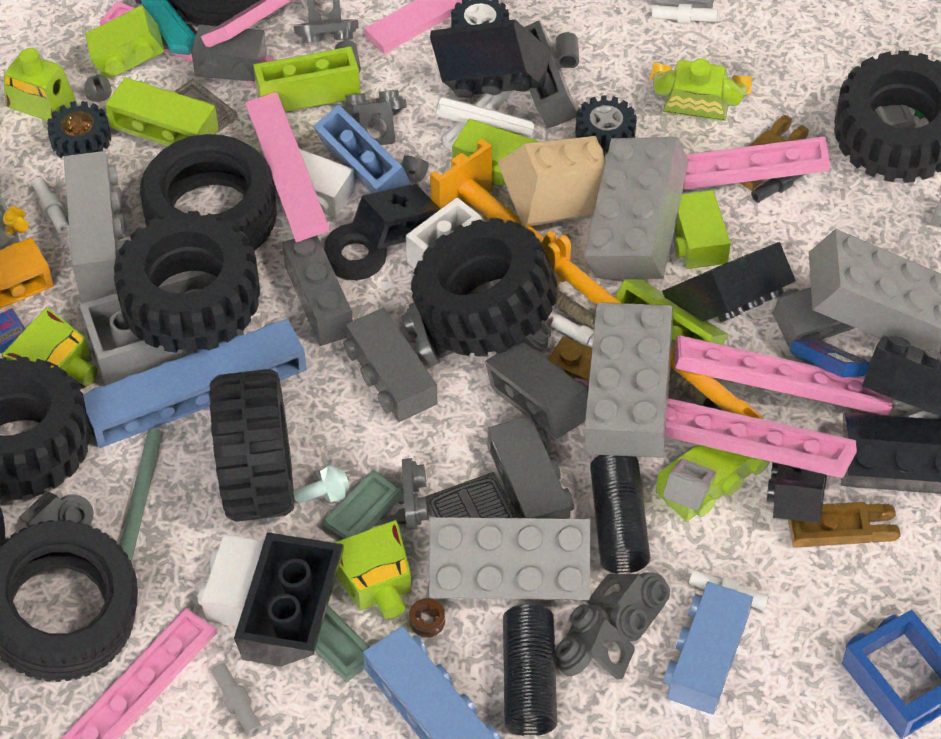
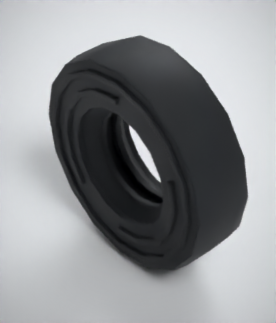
(352, 269)

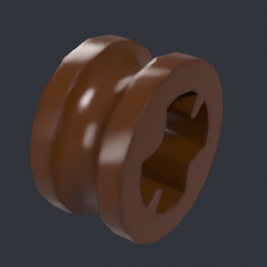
(435, 609)

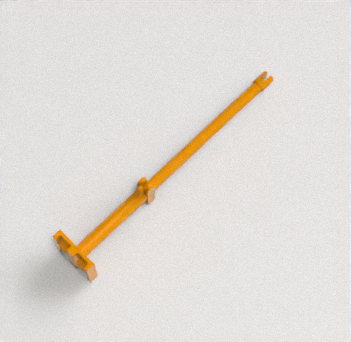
(472, 182)

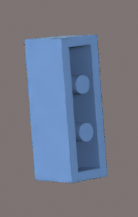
(360, 151)
(708, 647)

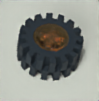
(67, 125)

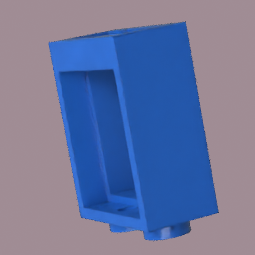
(901, 717)

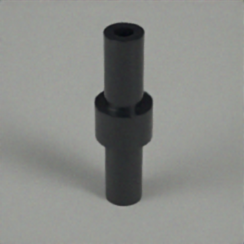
(772, 186)

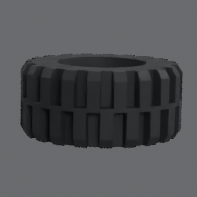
(877, 145)
(180, 246)
(494, 316)
(55, 445)
(251, 445)

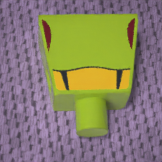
(36, 85)
(57, 343)
(376, 569)

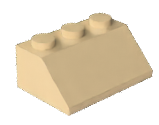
(554, 179)

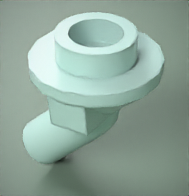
(331, 484)

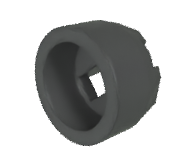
(92, 93)
(415, 166)

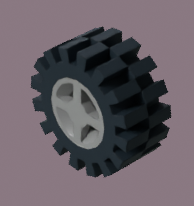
(597, 116)

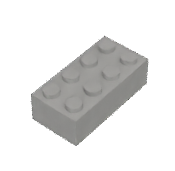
(636, 208)
(93, 222)
(875, 290)
(116, 347)
(629, 380)
(509, 558)

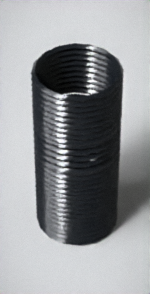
(622, 517)
(529, 678)

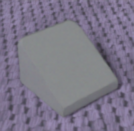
(689, 484)

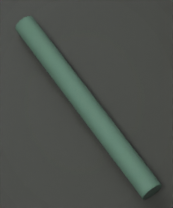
(140, 492)

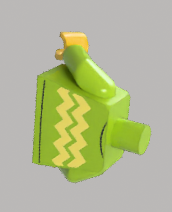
(699, 88)

